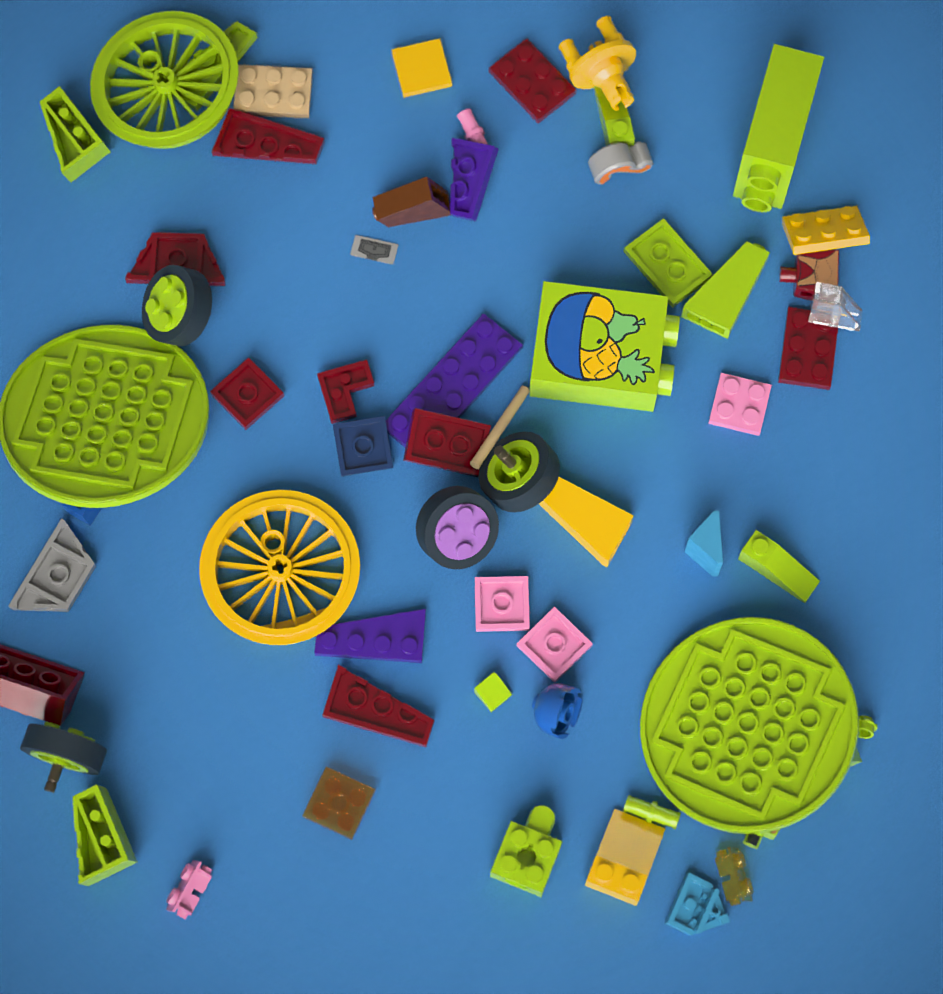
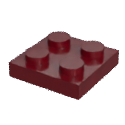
(247, 393)

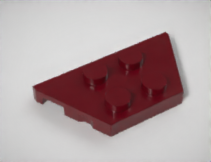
(179, 249)

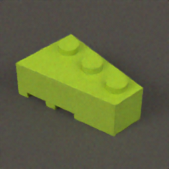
(72, 135)
(100, 836)

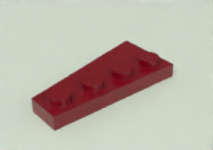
(369, 708)

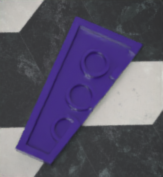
(383, 638)

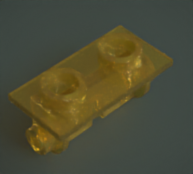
(739, 885)

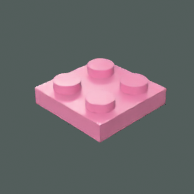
(740, 404)
(502, 603)
(554, 644)

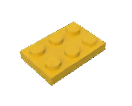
(825, 230)

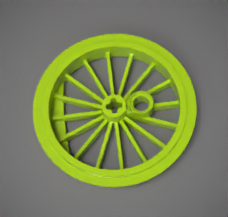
(178, 79)

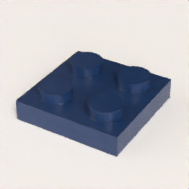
(362, 446)

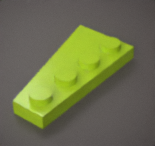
(241, 39)

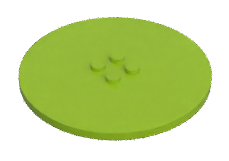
(103, 416)
(749, 725)

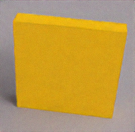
(421, 68)

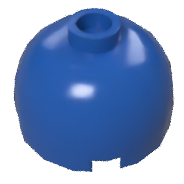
(557, 709)

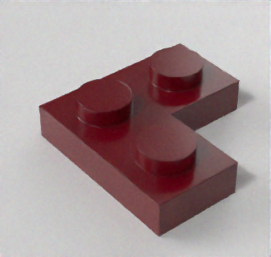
(339, 383)

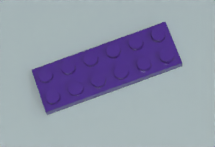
(458, 376)

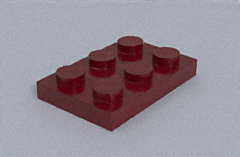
(532, 81)
(807, 351)
(444, 441)

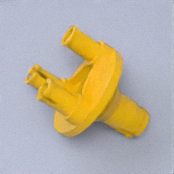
(603, 64)

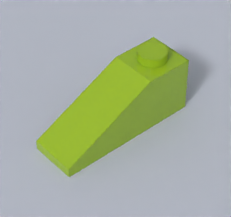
(615, 124)
(778, 566)

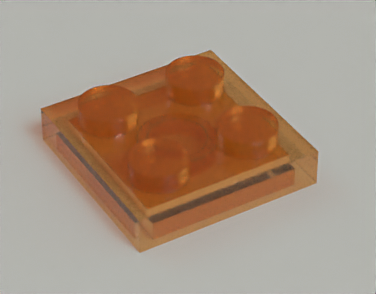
(339, 803)

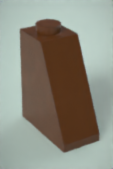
(412, 203)

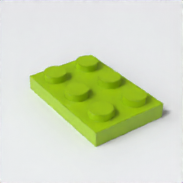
(668, 262)

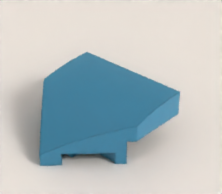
(696, 907)

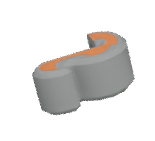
(619, 159)

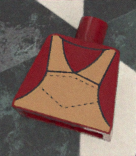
(809, 269)

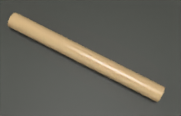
(499, 427)

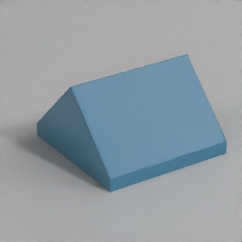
(706, 546)

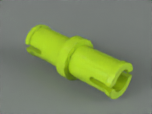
(652, 812)

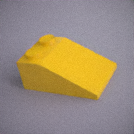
(625, 857)

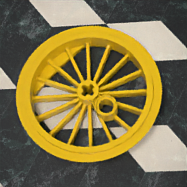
(297, 628)

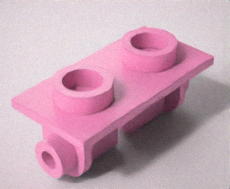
(181, 897)

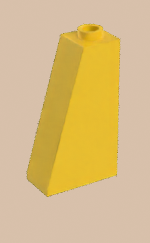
(588, 519)

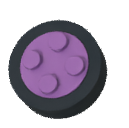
(457, 527)

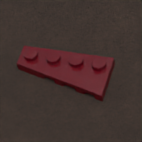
(262, 139)

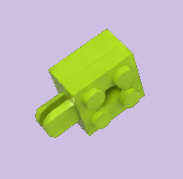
(528, 853)

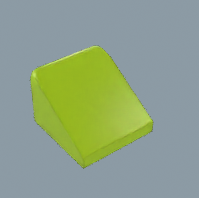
(492, 692)

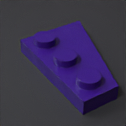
(471, 175)

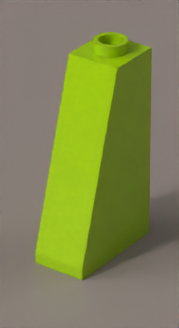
(724, 295)

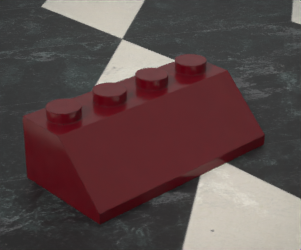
(37, 685)

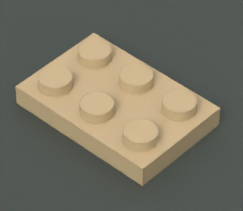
(274, 91)

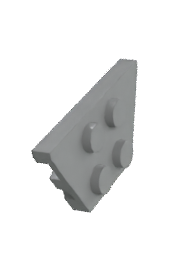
(56, 574)

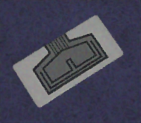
(374, 249)

